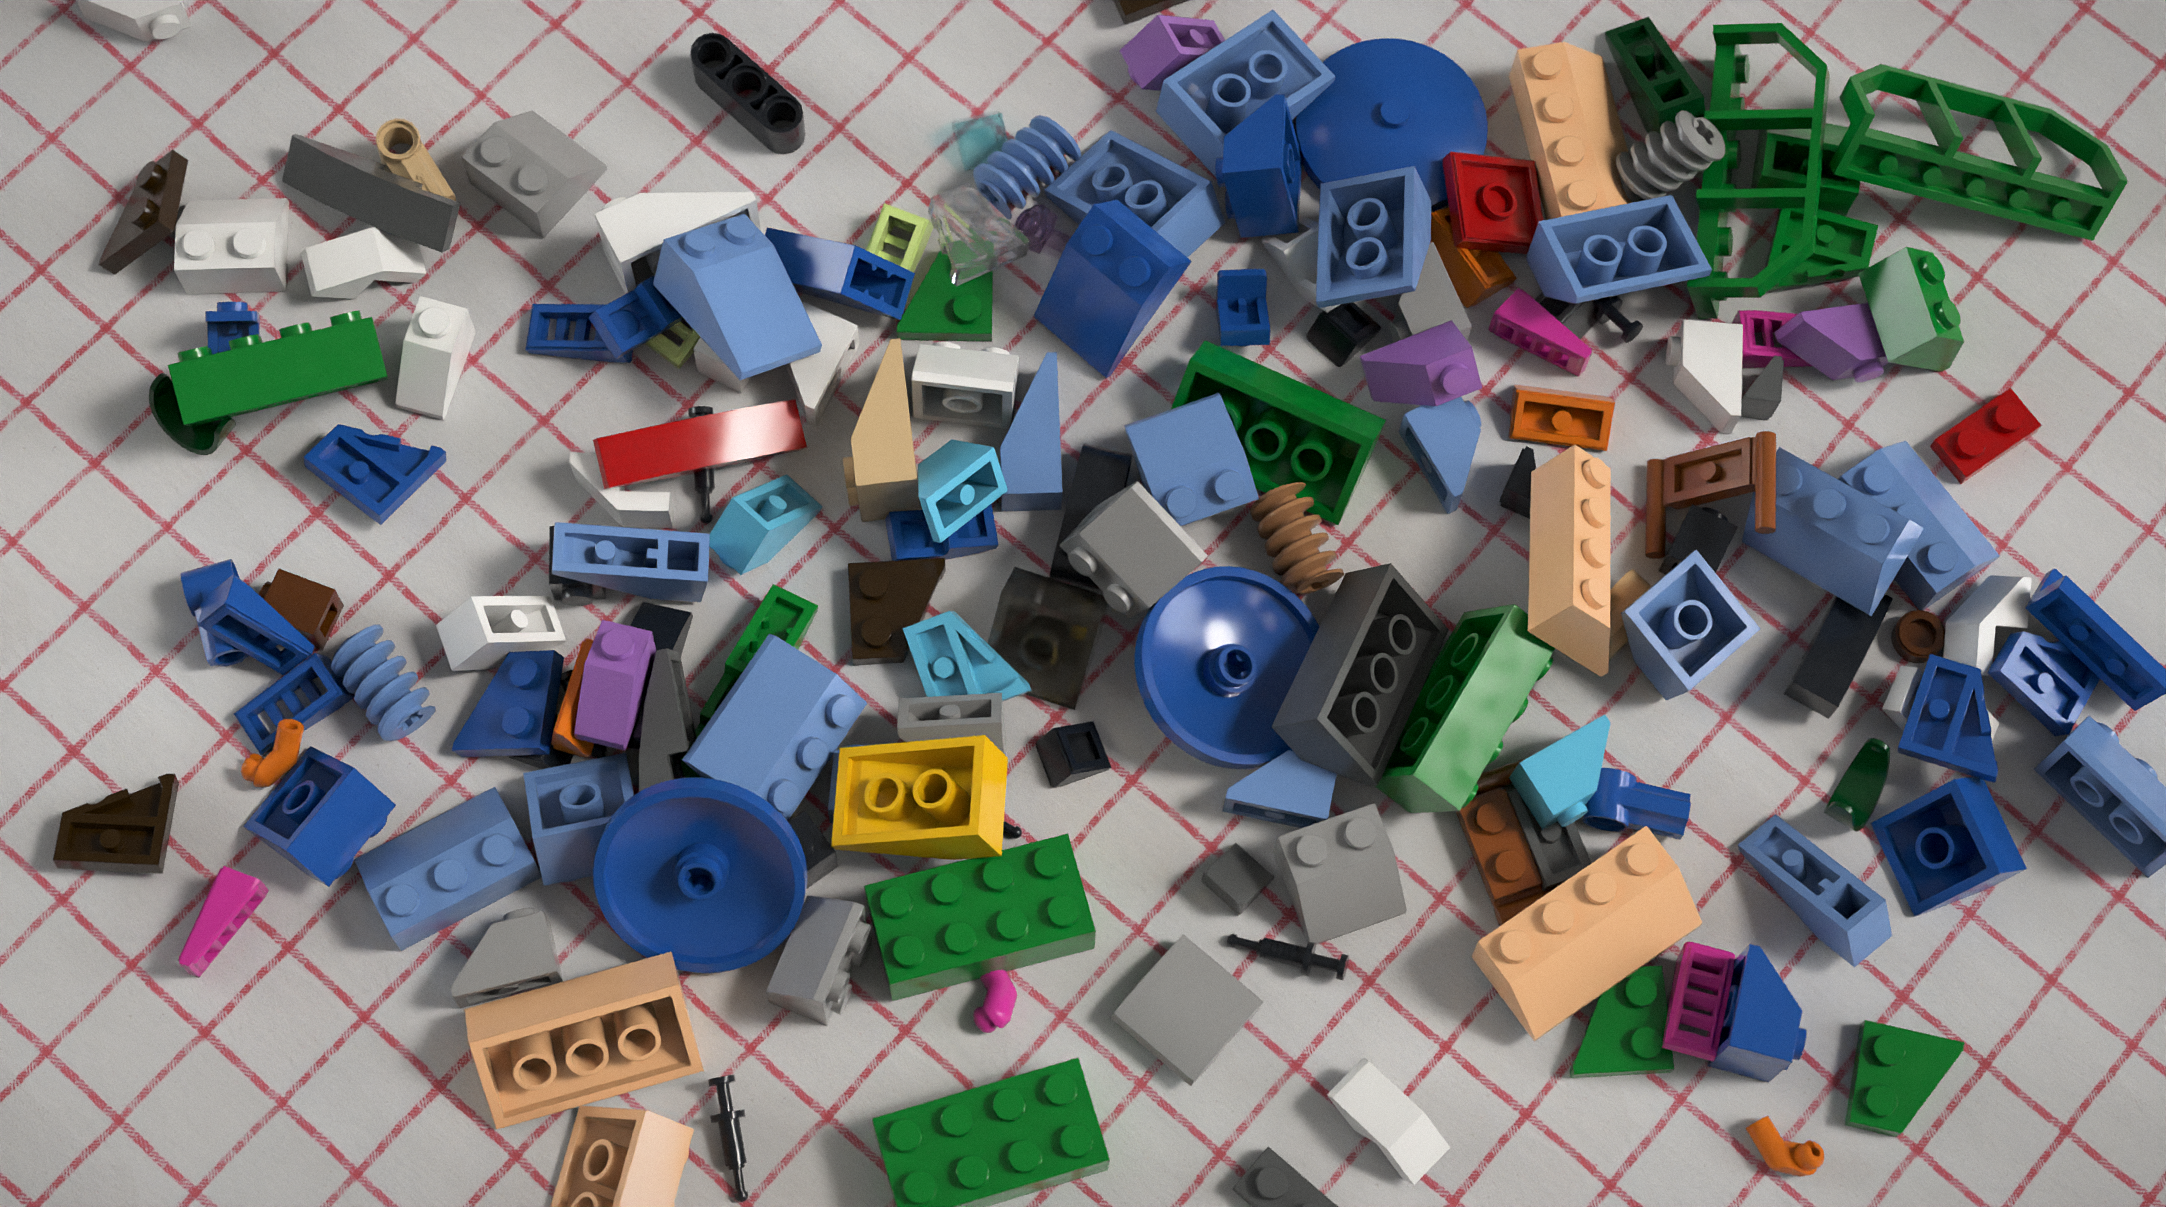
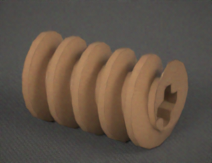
(1291, 539)

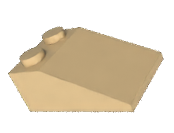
(883, 464)

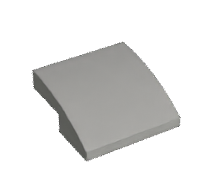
(1186, 1010)

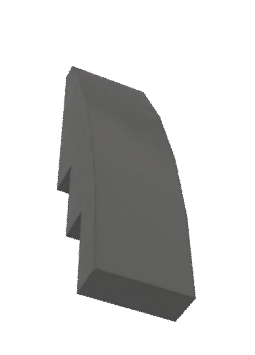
(370, 193)
(666, 723)

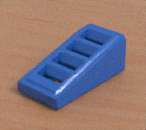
(577, 348)
(253, 626)
(299, 677)

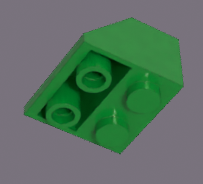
(1783, 163)

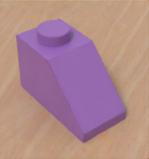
(1167, 47)
(1837, 341)
(1423, 368)
(614, 684)

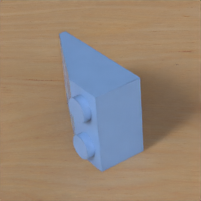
(1235, 80)
(1154, 188)
(1371, 236)
(736, 296)

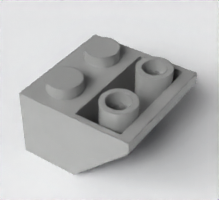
(819, 958)

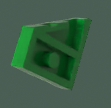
(1840, 251)
(949, 311)
(1627, 1029)
(1895, 1075)

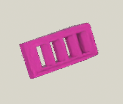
(1766, 322)
(1537, 331)
(225, 910)
(1709, 970)

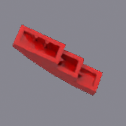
(699, 444)

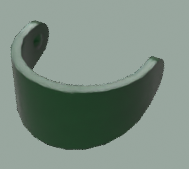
(199, 439)
(1860, 786)

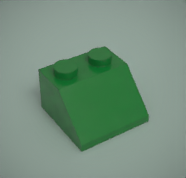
(1913, 309)

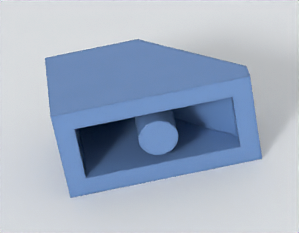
(1443, 445)
(1283, 792)

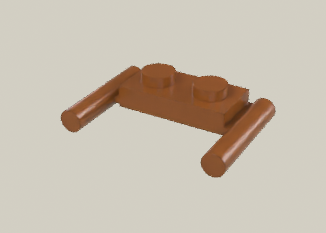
(1711, 476)
(1500, 846)

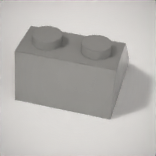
(531, 170)
(1132, 550)
(1341, 874)

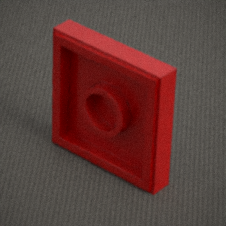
(1492, 202)

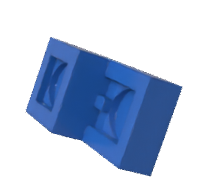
(634, 318)
(912, 540)

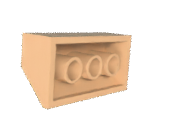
(1569, 127)
(1571, 557)
(1588, 933)
(582, 1040)
(622, 1159)

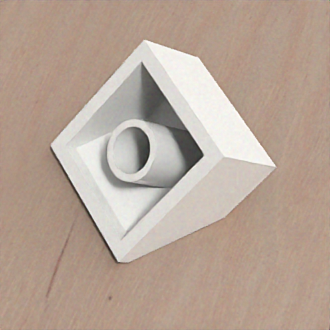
(232, 246)
(965, 385)

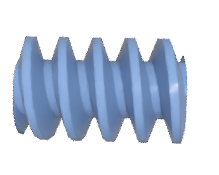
(1023, 162)
(379, 686)

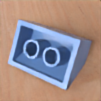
(1615, 251)
(1833, 534)
(1950, 543)
(777, 726)
(2111, 792)
(447, 869)

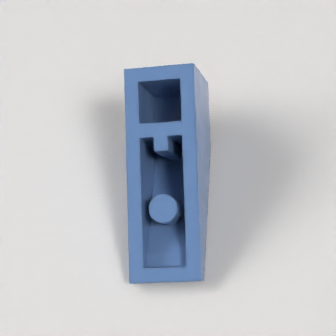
(1032, 446)
(633, 560)
(1819, 890)

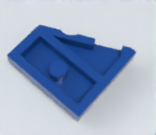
(372, 469)
(2044, 679)
(515, 709)
(1951, 720)

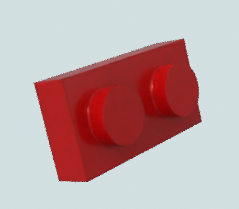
(1985, 435)

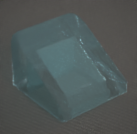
(979, 137)

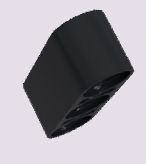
(741, 74)
(1097, 478)

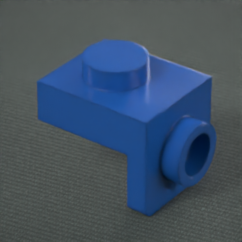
(1242, 307)
(230, 322)

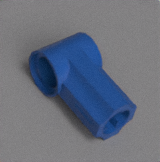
(196, 587)
(1630, 804)

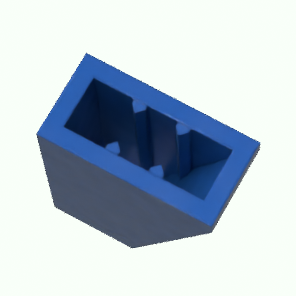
(843, 273)

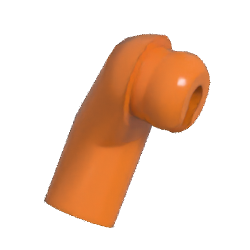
(281, 758)
(1785, 1155)

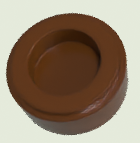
(1918, 636)

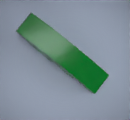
(779, 615)

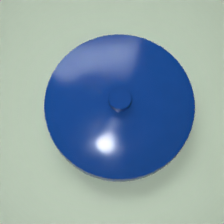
(1391, 111)
(1220, 663)
(700, 874)

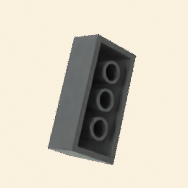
(1361, 675)

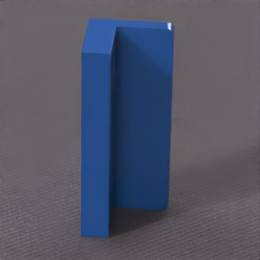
(2097, 640)

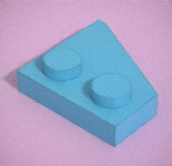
(959, 661)

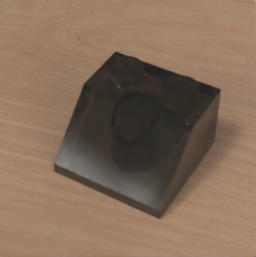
(1048, 634)

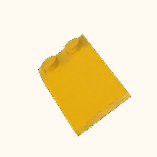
(922, 798)

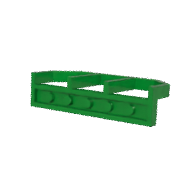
(1971, 180)
(1722, 197)

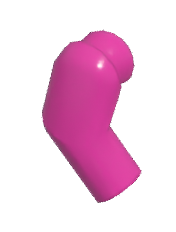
(998, 1002)

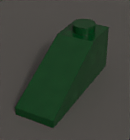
(1653, 74)

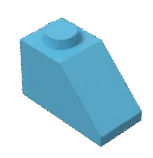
(958, 485)
(761, 523)
(1563, 775)

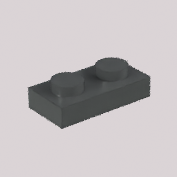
(1555, 850)
(1277, 1184)

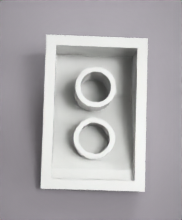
(637, 225)

